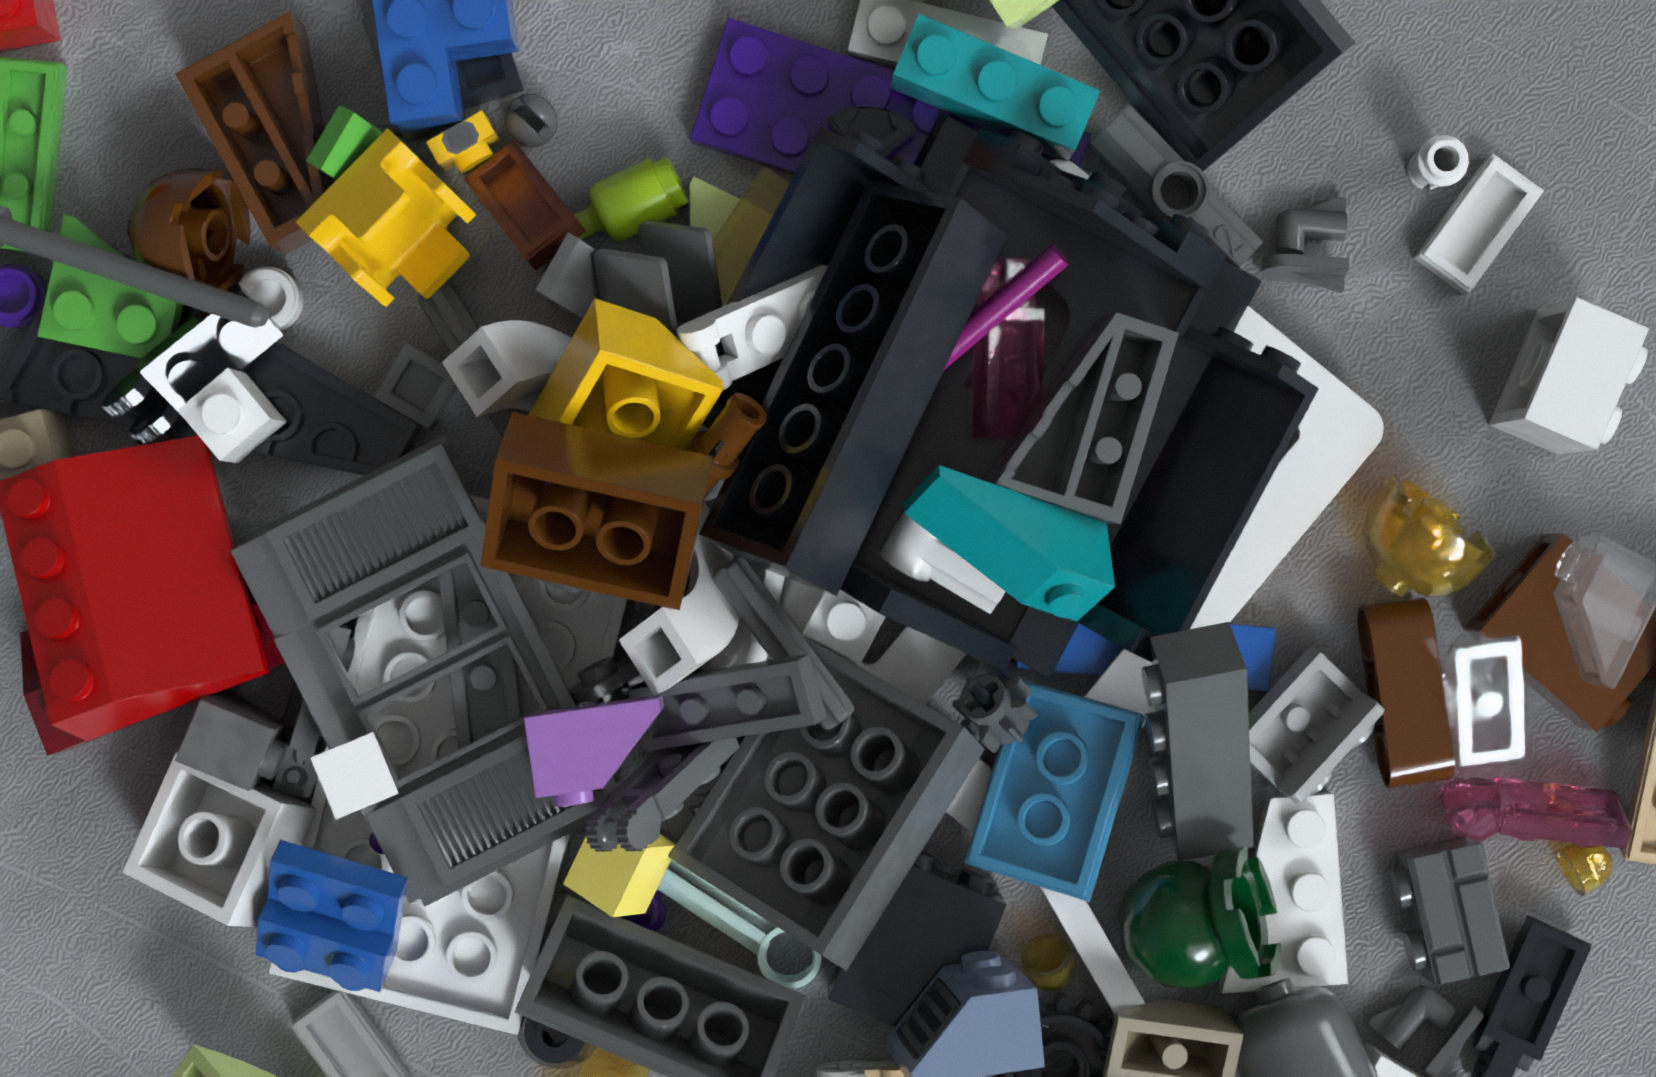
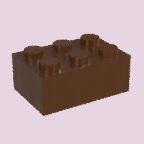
(595, 510)

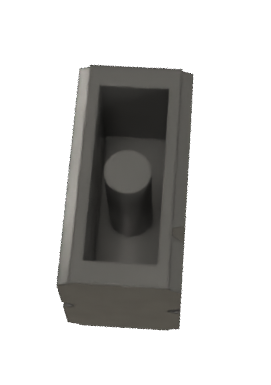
(1449, 910)

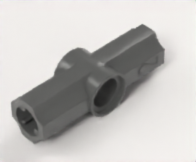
(1145, 160)

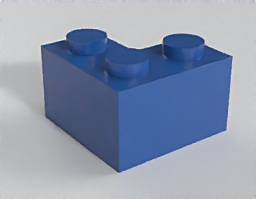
(420, 53)

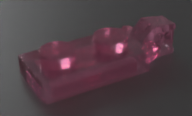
(1007, 362)

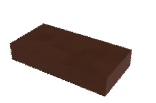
(524, 204)

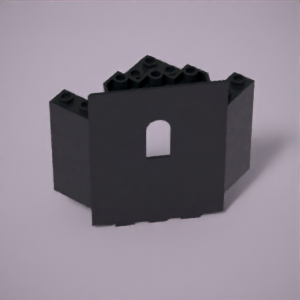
(1214, 428)

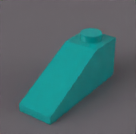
(1017, 541)

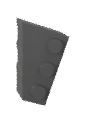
(1092, 421)

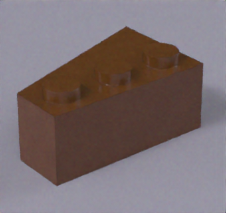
(264, 121)

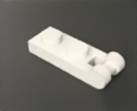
(753, 329)

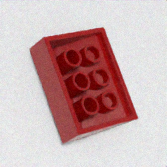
(129, 584)

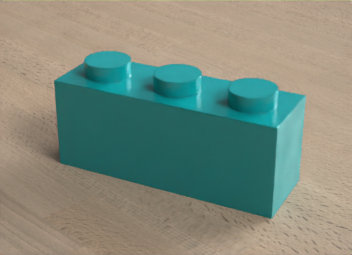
(993, 87)

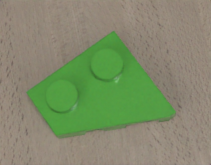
(102, 312)

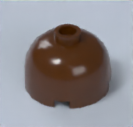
(191, 226)

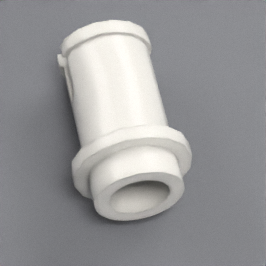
(1449, 155)

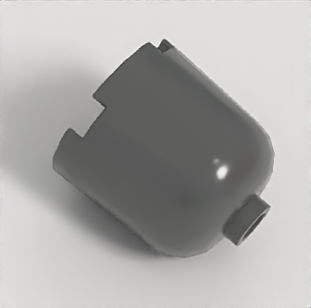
(1300, 1035)

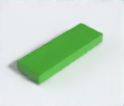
(30, 138)

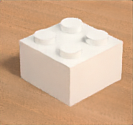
(1571, 377)
(215, 843)

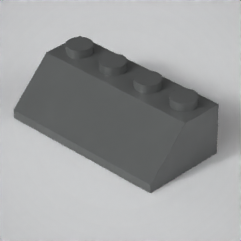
(656, 999)

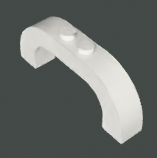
(508, 368)

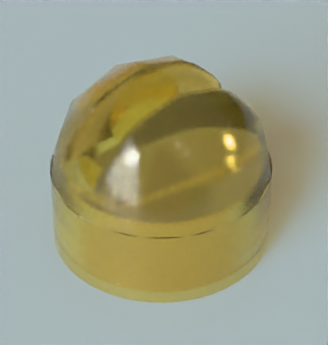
(1585, 867)
(1048, 962)

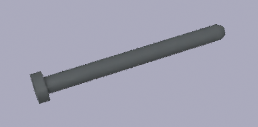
(131, 272)

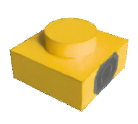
(465, 143)

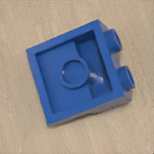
(331, 917)

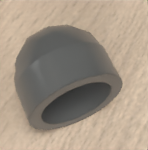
(521, 131)

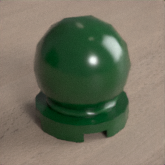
(1197, 921)

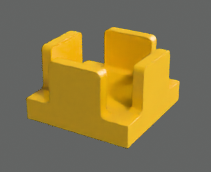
(389, 221)

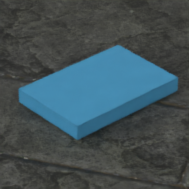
(1056, 793)

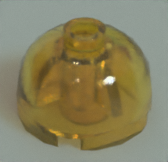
(1421, 542)

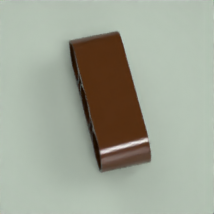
(1407, 681)

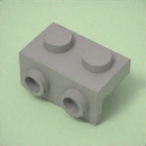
(1308, 725)

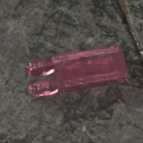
(1535, 811)

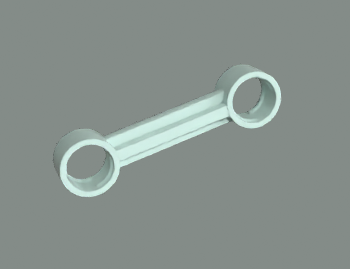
(731, 919)

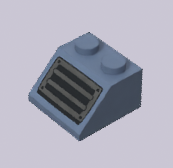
(971, 1022)

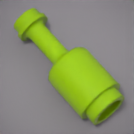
(631, 197)

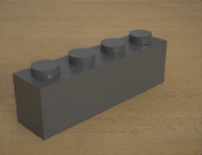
(1200, 740)

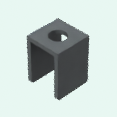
(670, 280)

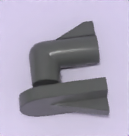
(1293, 226)
(1421, 1005)

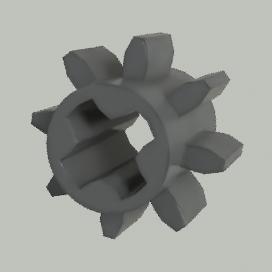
(995, 708)

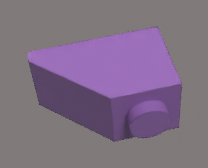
(584, 745)

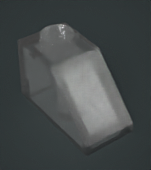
(1604, 605)
(1485, 700)

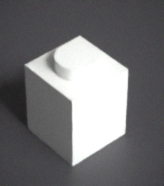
(232, 416)

